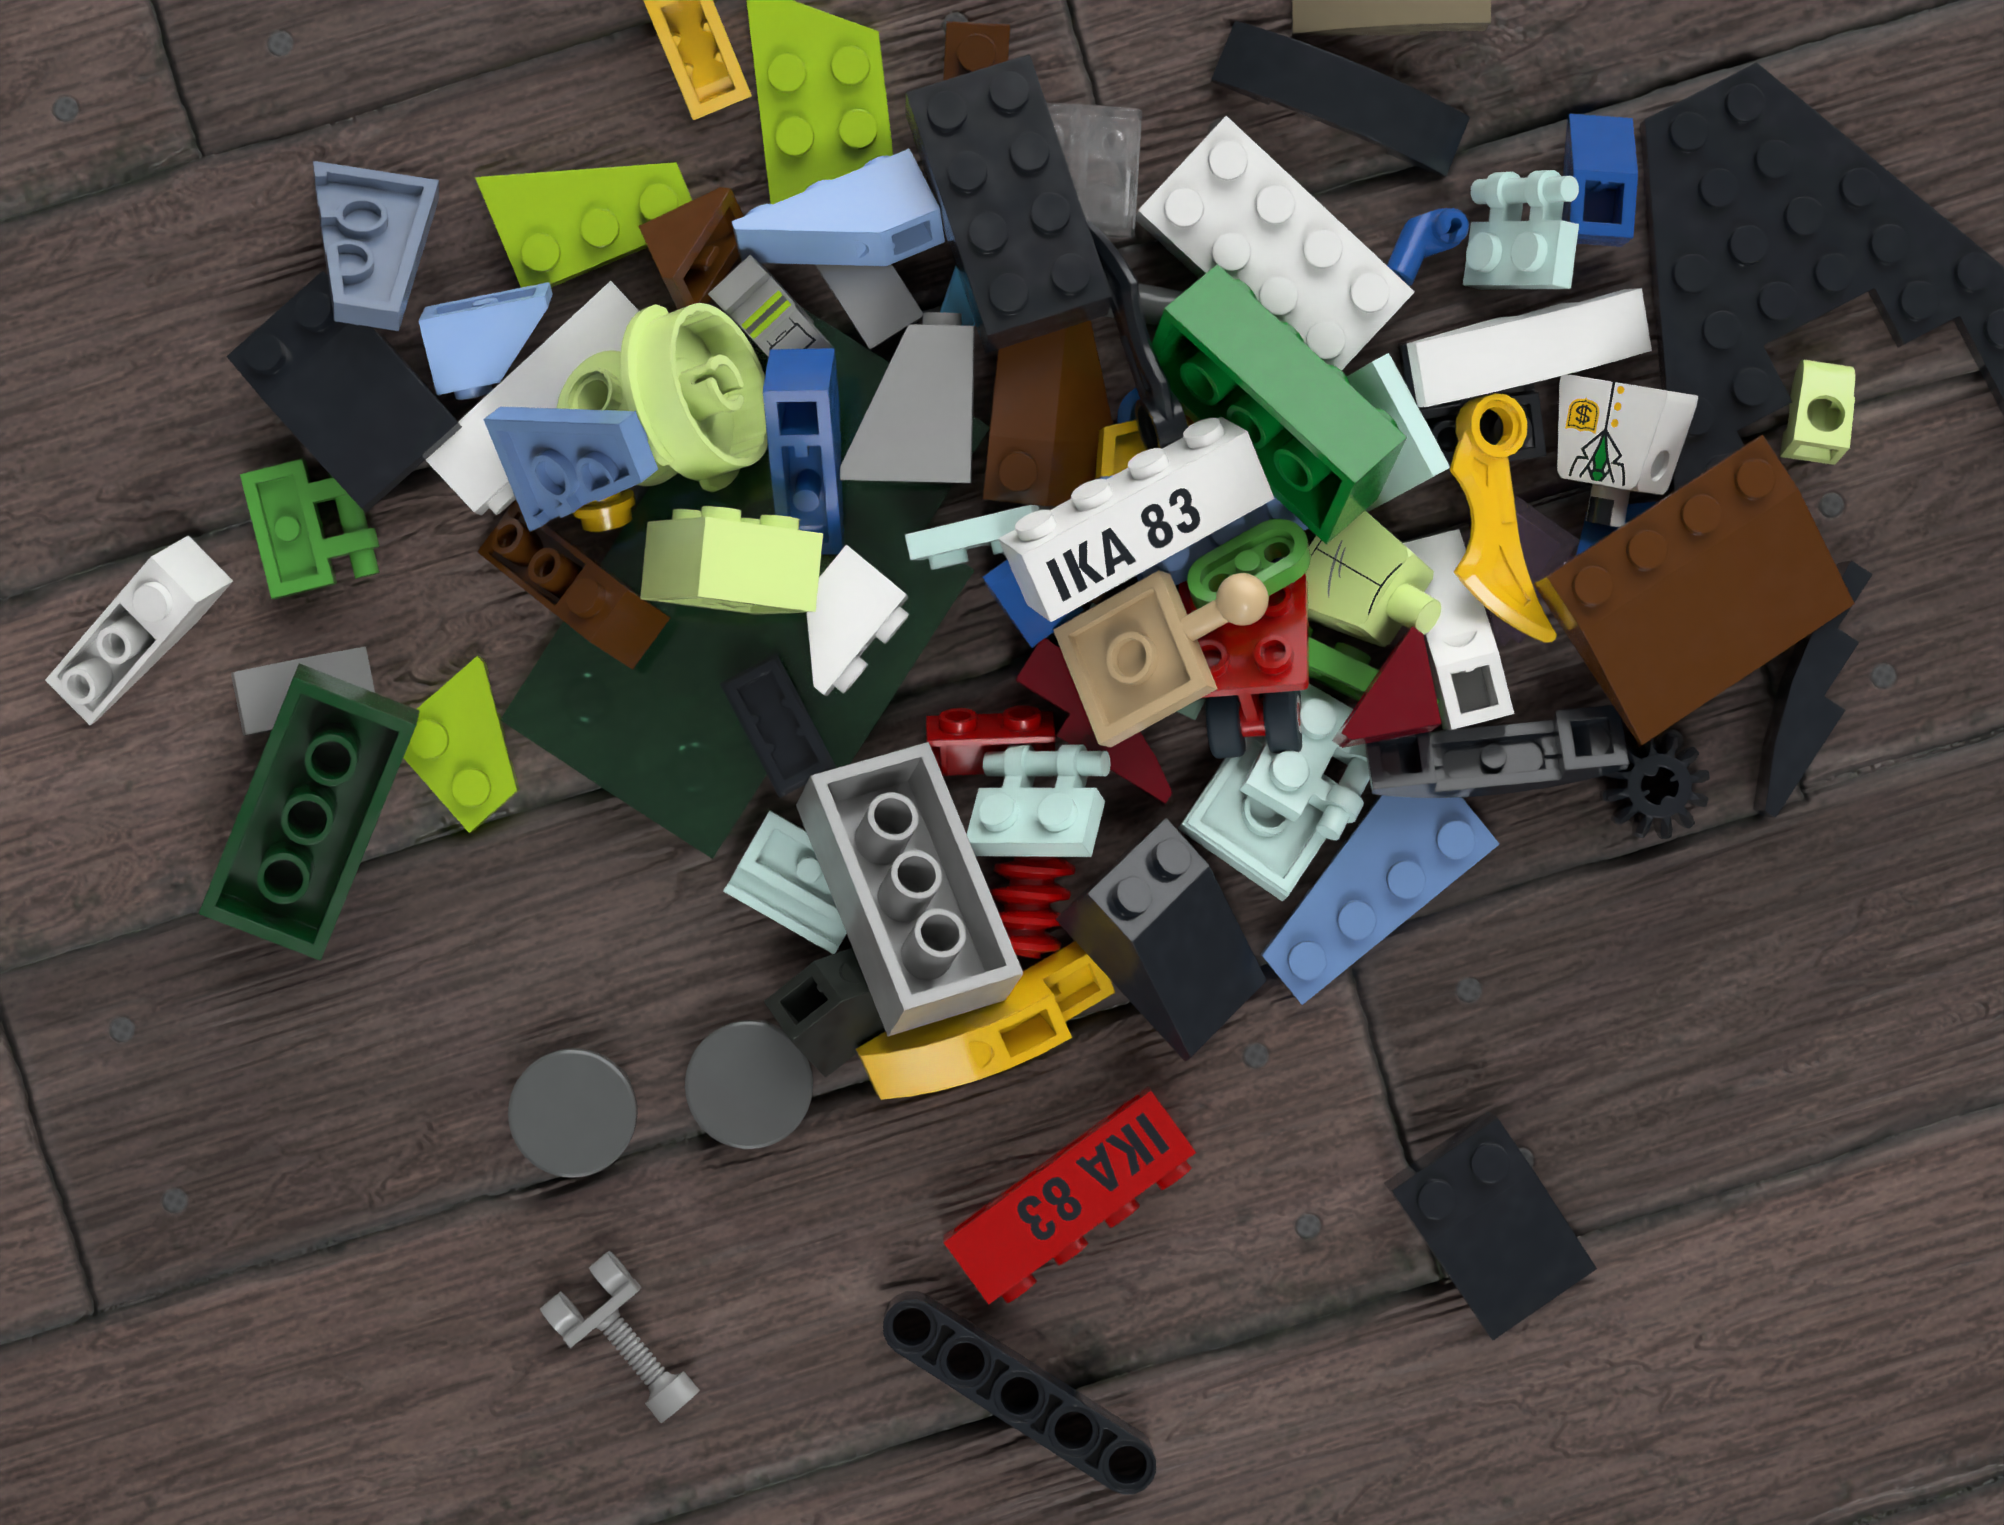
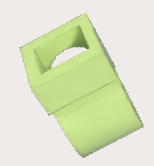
(1820, 413)

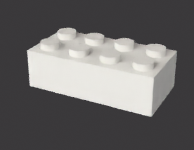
(1262, 227)

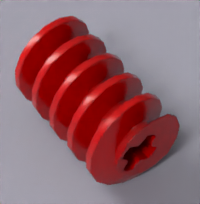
(1029, 900)

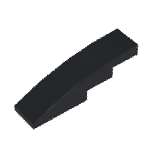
(1801, 712)

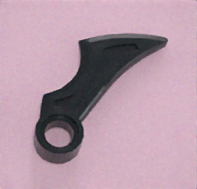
(1158, 409)

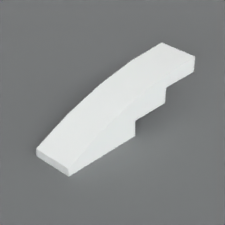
(1528, 347)

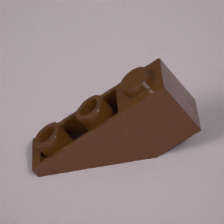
(574, 587)

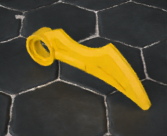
(1494, 557)

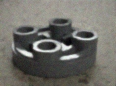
(748, 1084)
(572, 1112)

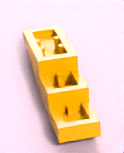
(699, 54)

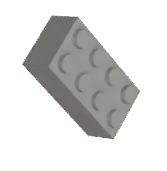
(908, 888)

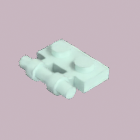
(1519, 252)
(1294, 779)
(1039, 820)

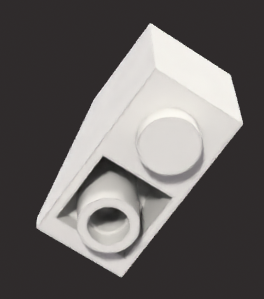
(851, 611)

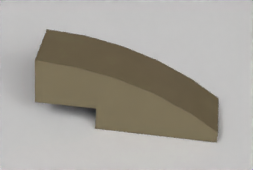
(1387, 16)

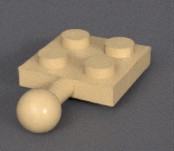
(1141, 651)

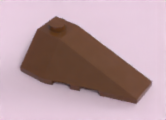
(1046, 418)

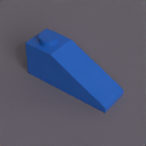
(805, 440)

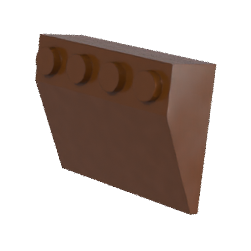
(1698, 590)

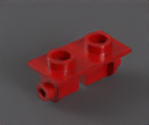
(962, 736)

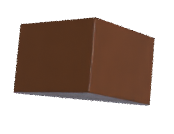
(695, 245)

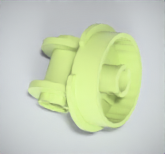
(691, 388)

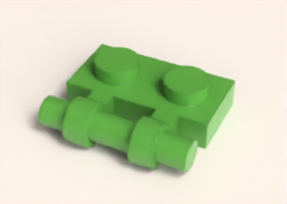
(292, 533)

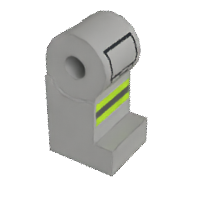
(766, 309)

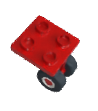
(1254, 660)

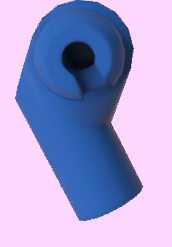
(1425, 237)

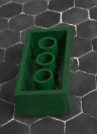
(309, 812)

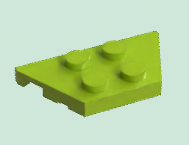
(816, 94)

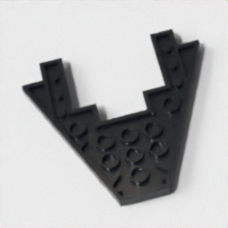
(1772, 223)

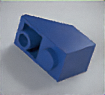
(1604, 163)

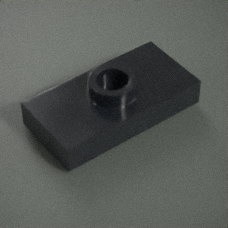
(778, 724)

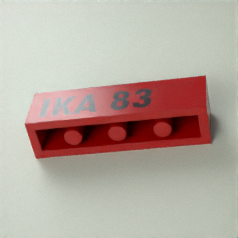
(1069, 1196)

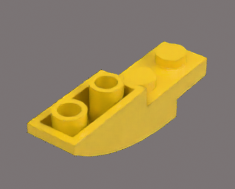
(989, 1037)

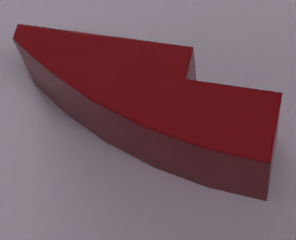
(1131, 759)

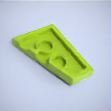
(578, 219)

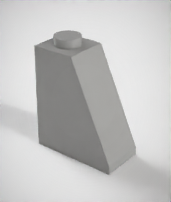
(922, 409)

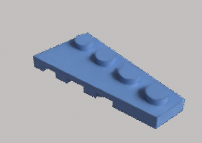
(1375, 882)

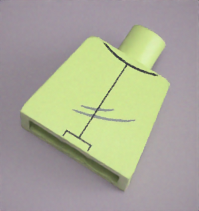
(1369, 584)

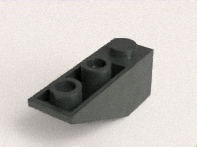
(827, 1011)

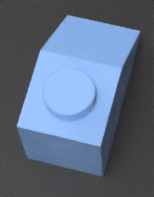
(479, 337)

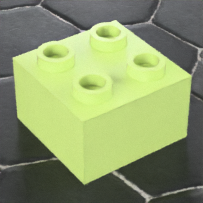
(732, 562)

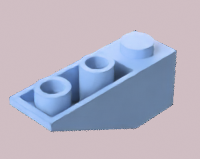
(853, 220)

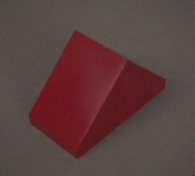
(1397, 700)

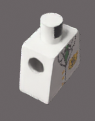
(1619, 440)

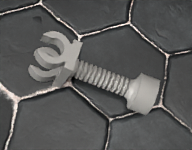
(666, 1390)

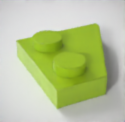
(463, 747)

